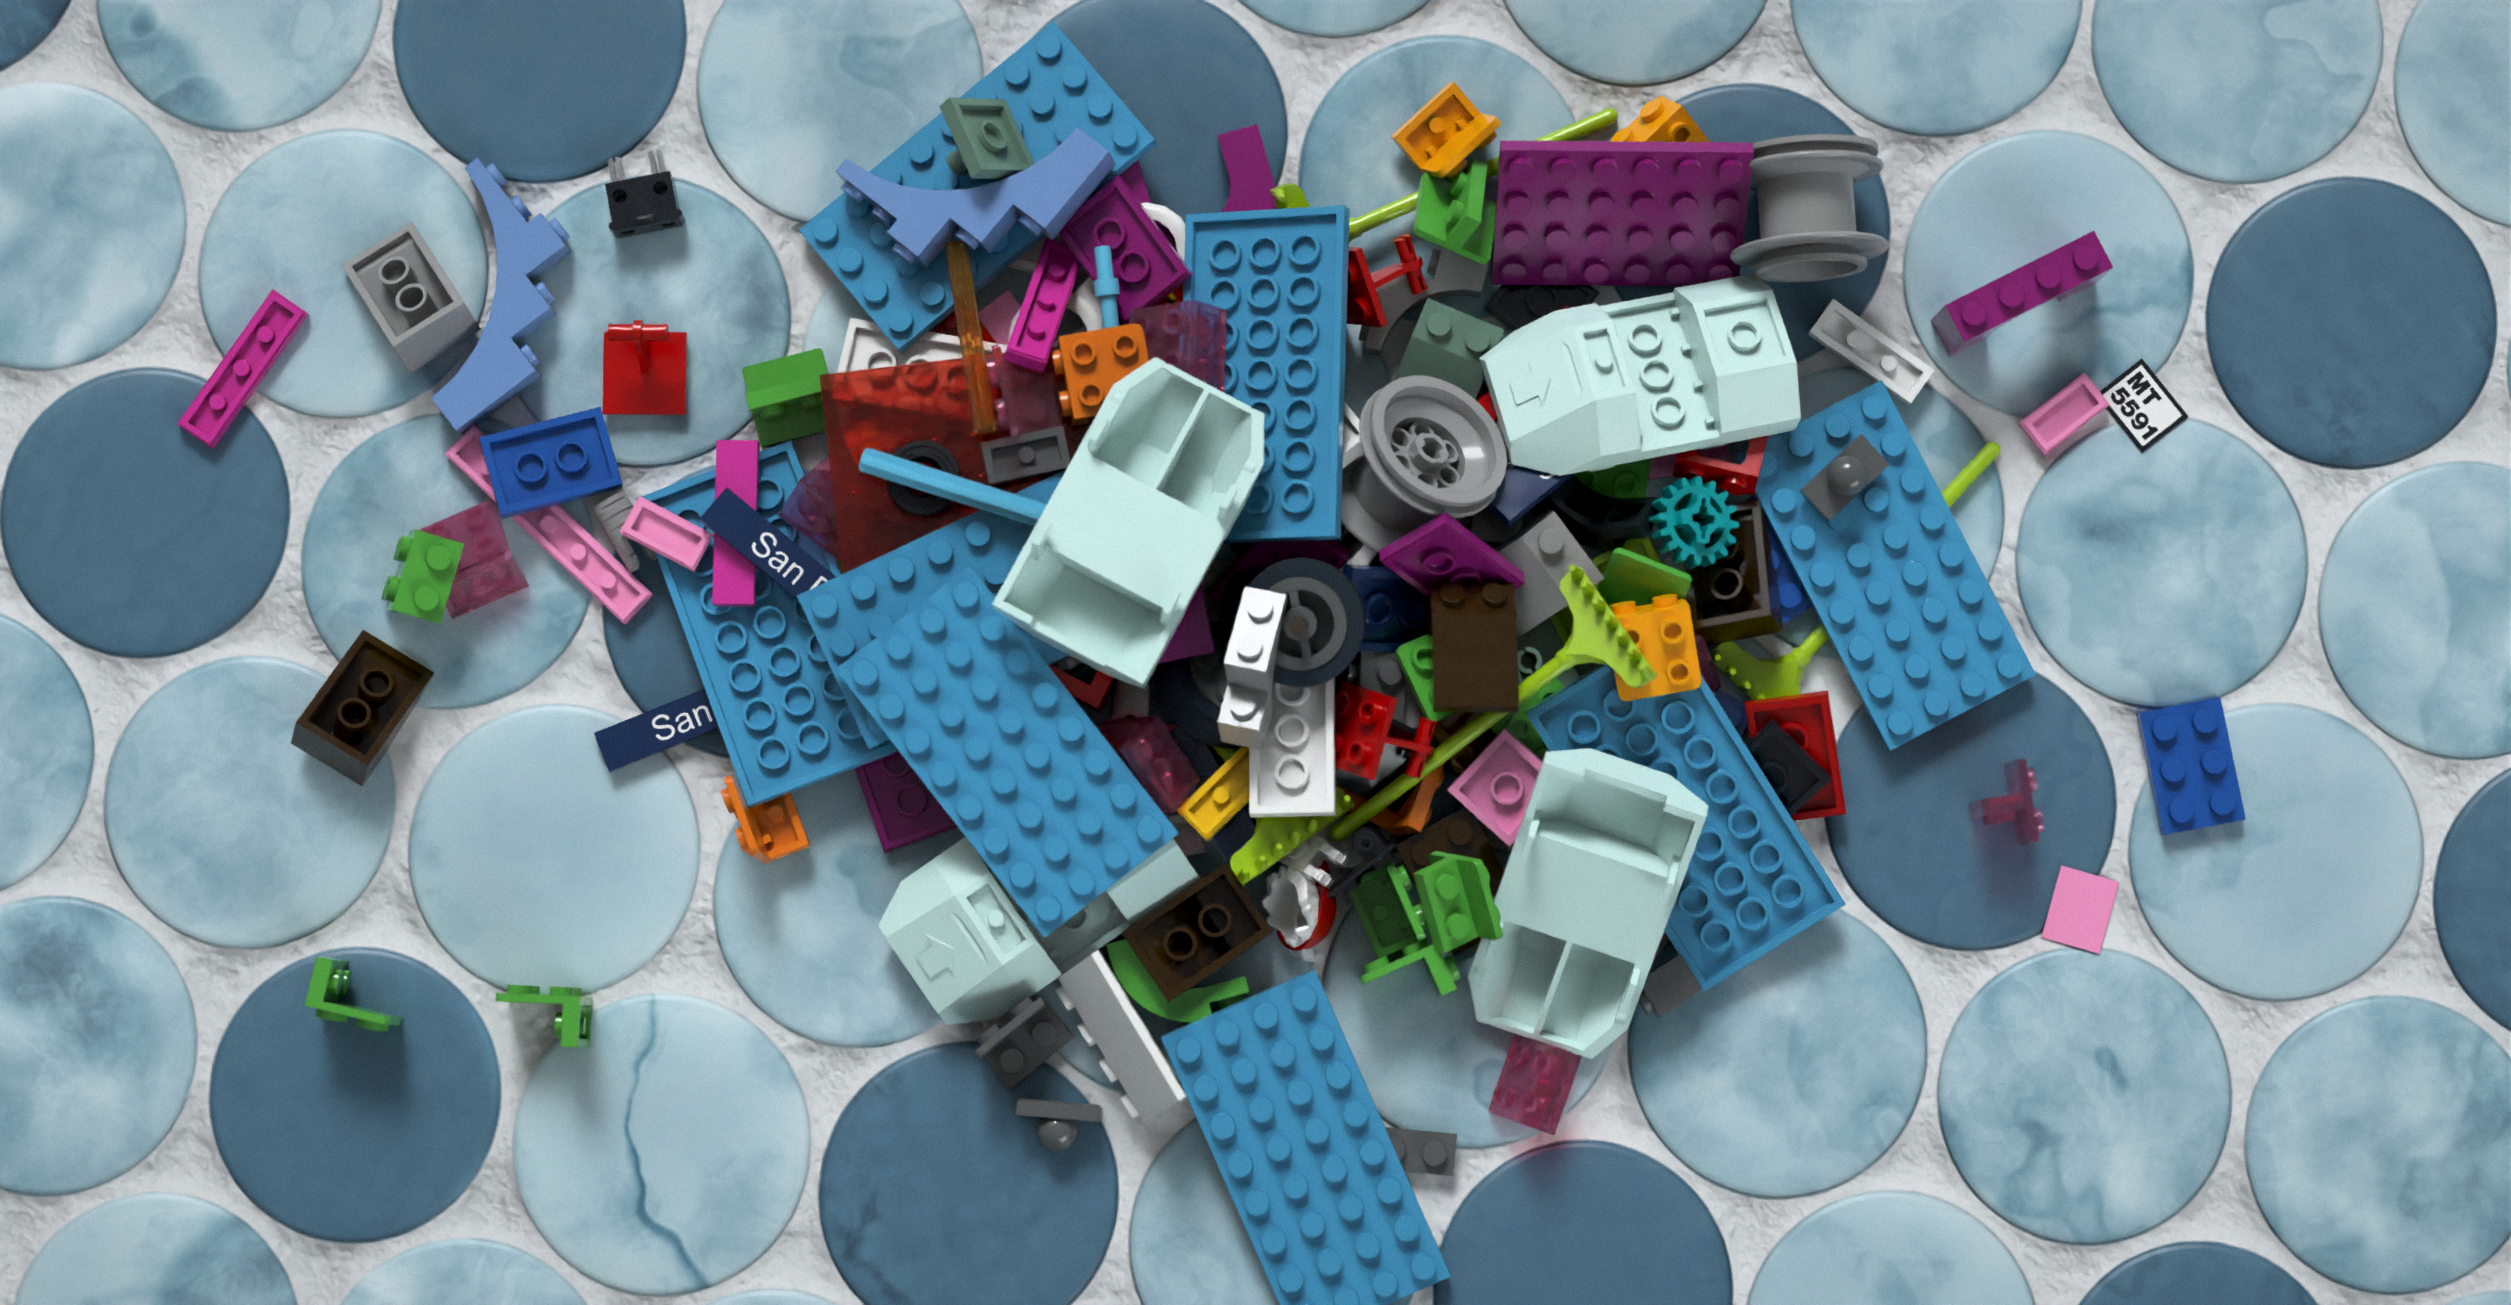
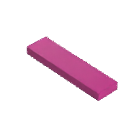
(1043, 307)
(242, 369)
(739, 471)

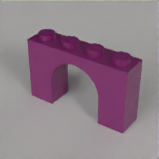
(1245, 168)
(2010, 296)

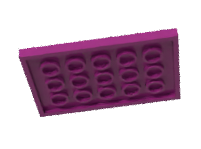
(1619, 212)

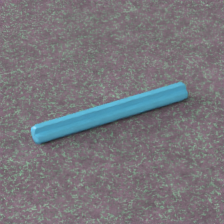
(951, 487)

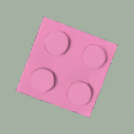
(1499, 784)

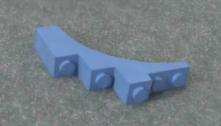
(982, 215)
(524, 250)

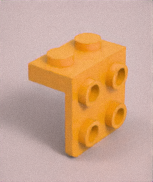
(1661, 122)
(1445, 133)
(1667, 642)

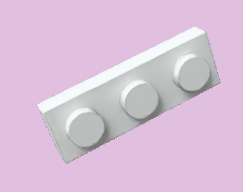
(1871, 352)

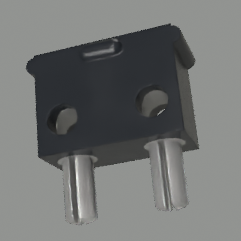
(643, 209)

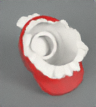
(1299, 910)

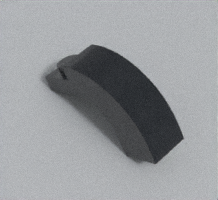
(1596, 518)

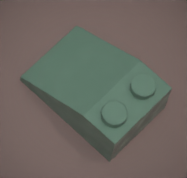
(1449, 347)

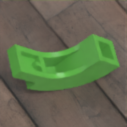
(1185, 1008)

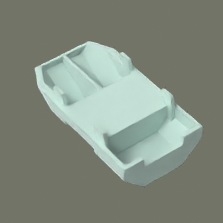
(1645, 377)
(1136, 521)
(1585, 900)
(980, 950)

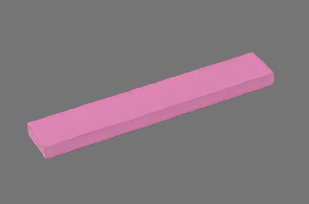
(563, 539)

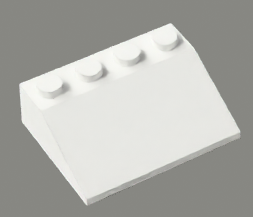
(1121, 1036)

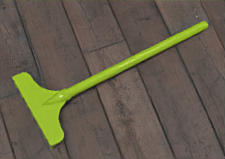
(1292, 196)
(1594, 638)
(1783, 675)
(1278, 835)

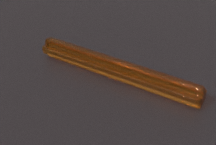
(970, 337)

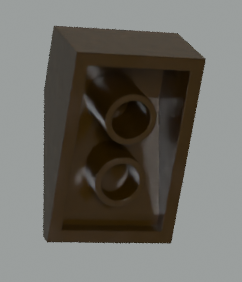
(1740, 591)
(1472, 646)
(361, 707)
(1454, 835)
(1197, 932)

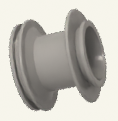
(1810, 208)
(1423, 456)

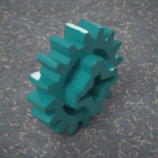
(1697, 518)

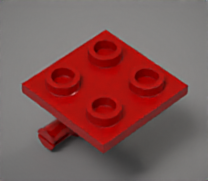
(1362, 299)
(644, 370)
(1363, 729)

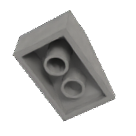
(411, 297)
(1543, 554)

